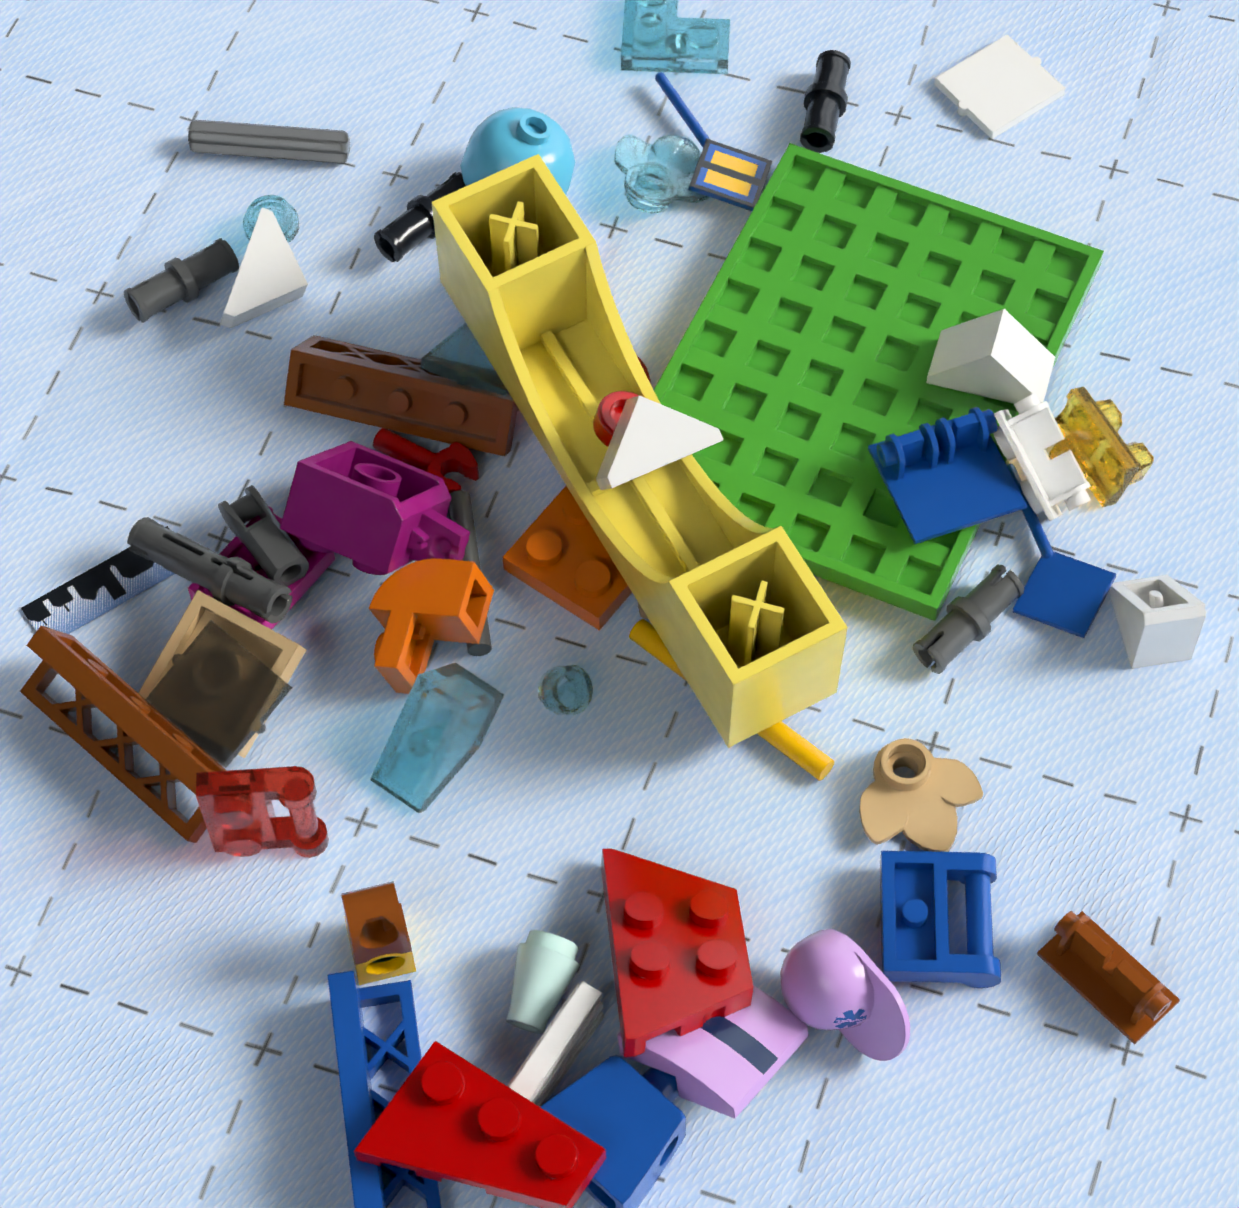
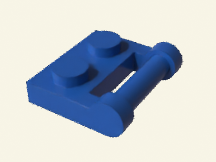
(917, 917)

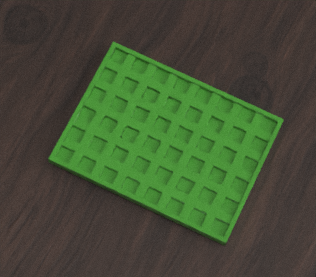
(827, 347)

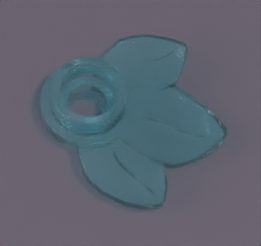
(658, 171)

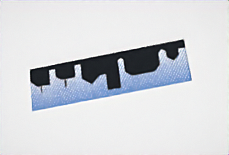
(95, 592)

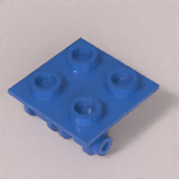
(947, 475)

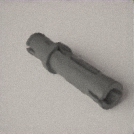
(227, 579)

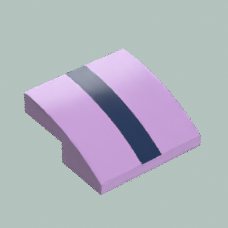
(729, 1055)

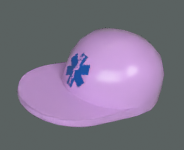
(838, 987)

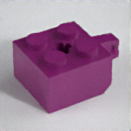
(371, 510)

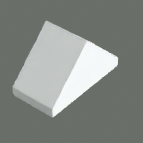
(266, 275)
(992, 359)
(649, 439)
(1157, 620)

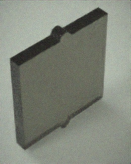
(218, 693)

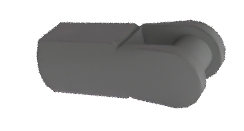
(265, 539)

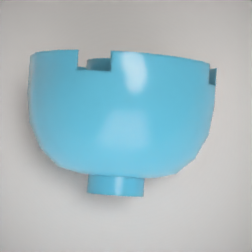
(514, 137)

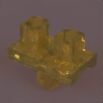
(1099, 450)

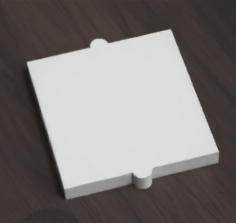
(999, 86)

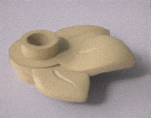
(917, 805)

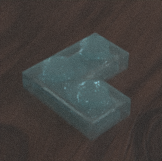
(663, 42)

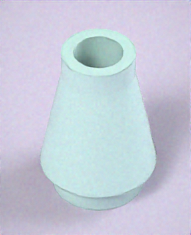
(540, 979)

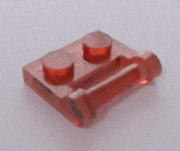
(242, 816)

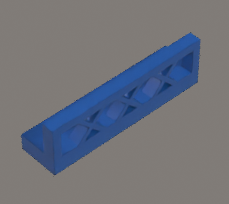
(356, 1077)

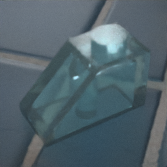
(435, 734)

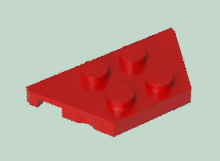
(672, 948)

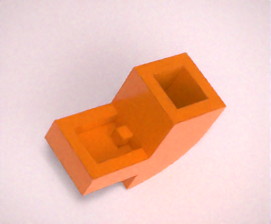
(424, 605)

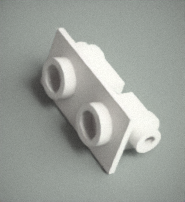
(1047, 480)

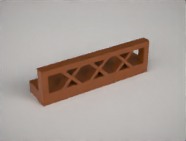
(396, 395)
(136, 724)

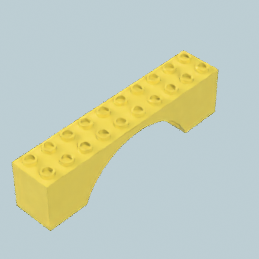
(713, 583)

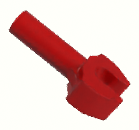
(451, 459)

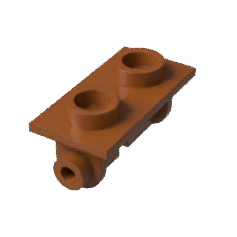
(1107, 976)

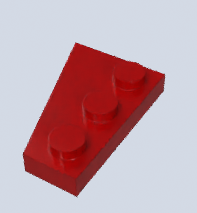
(480, 1133)

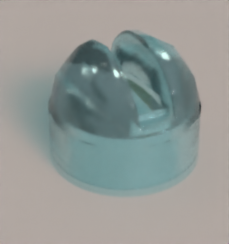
(571, 696)

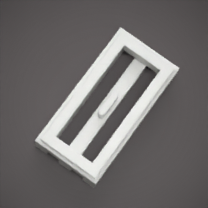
(559, 1045)

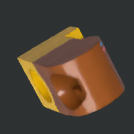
(377, 931)

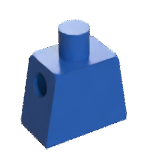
(631, 1120)

